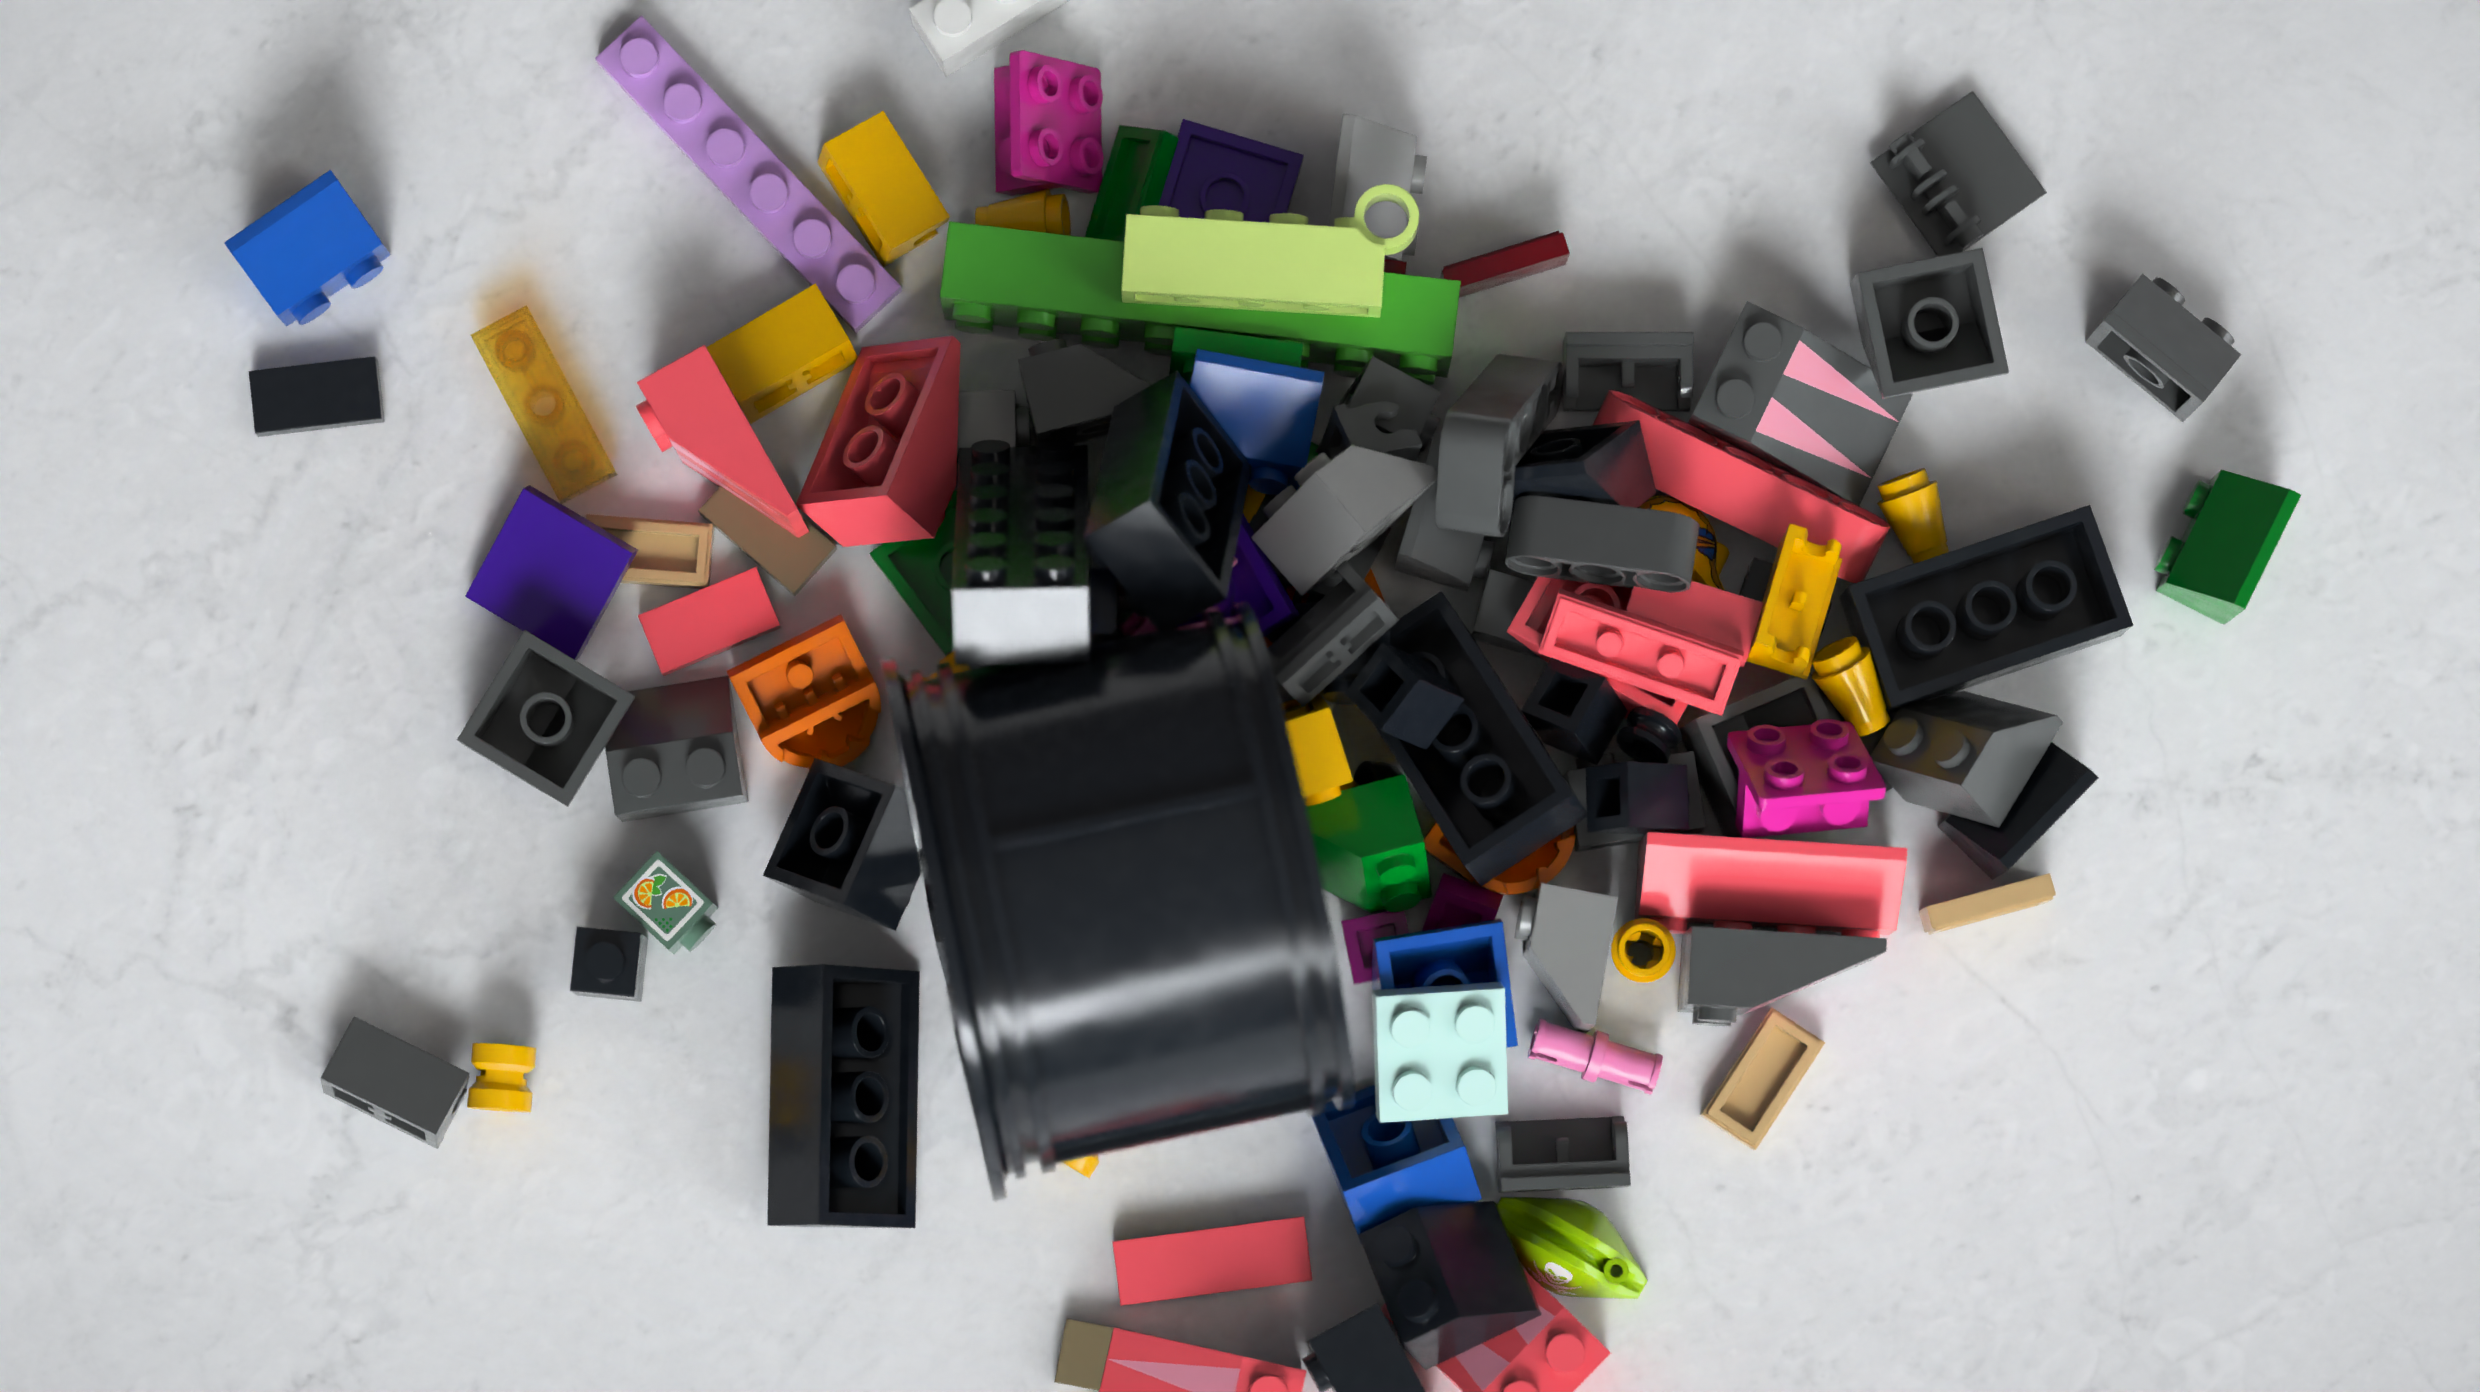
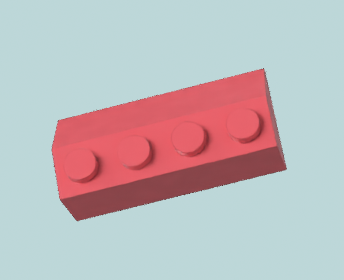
(1769, 884)

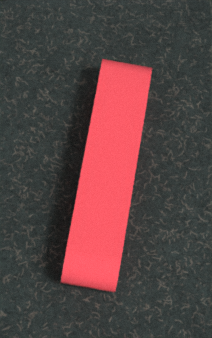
(1745, 487)

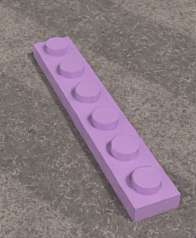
(748, 174)

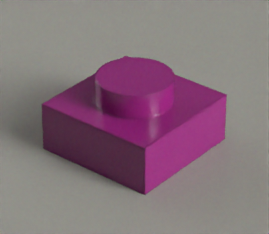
(1461, 903)
(1359, 937)

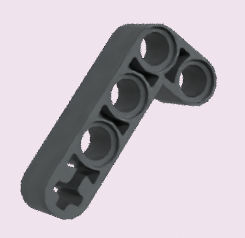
(1488, 436)

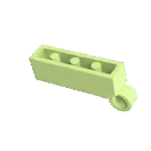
(1262, 263)

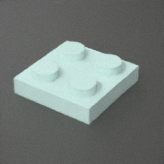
(1440, 1052)

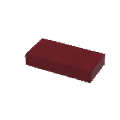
(1508, 263)

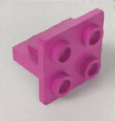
(1047, 125)
(1803, 778)

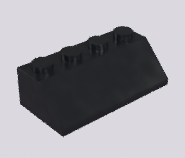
(843, 1097)

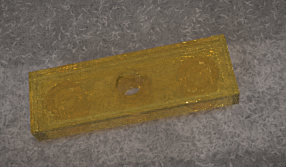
(524, 374)

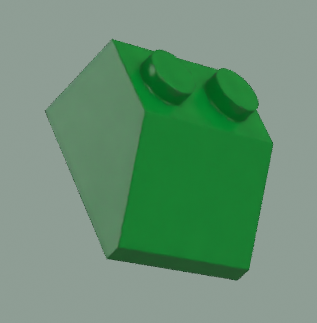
(2225, 544)
(1372, 846)

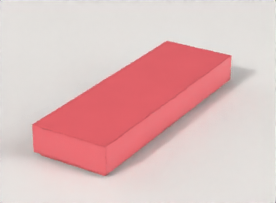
(1641, 652)
(1212, 1261)

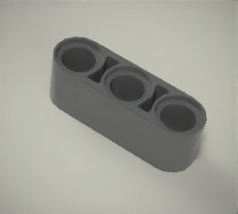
(1602, 543)

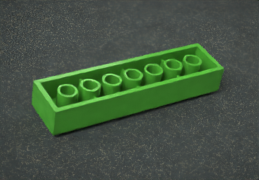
(1075, 288)

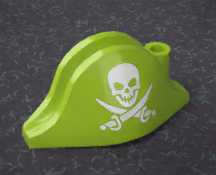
(1571, 1248)

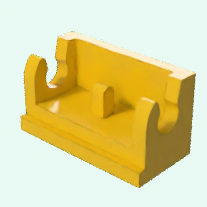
(882, 188)
(783, 353)
(1795, 603)

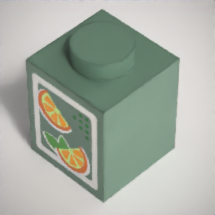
(667, 905)

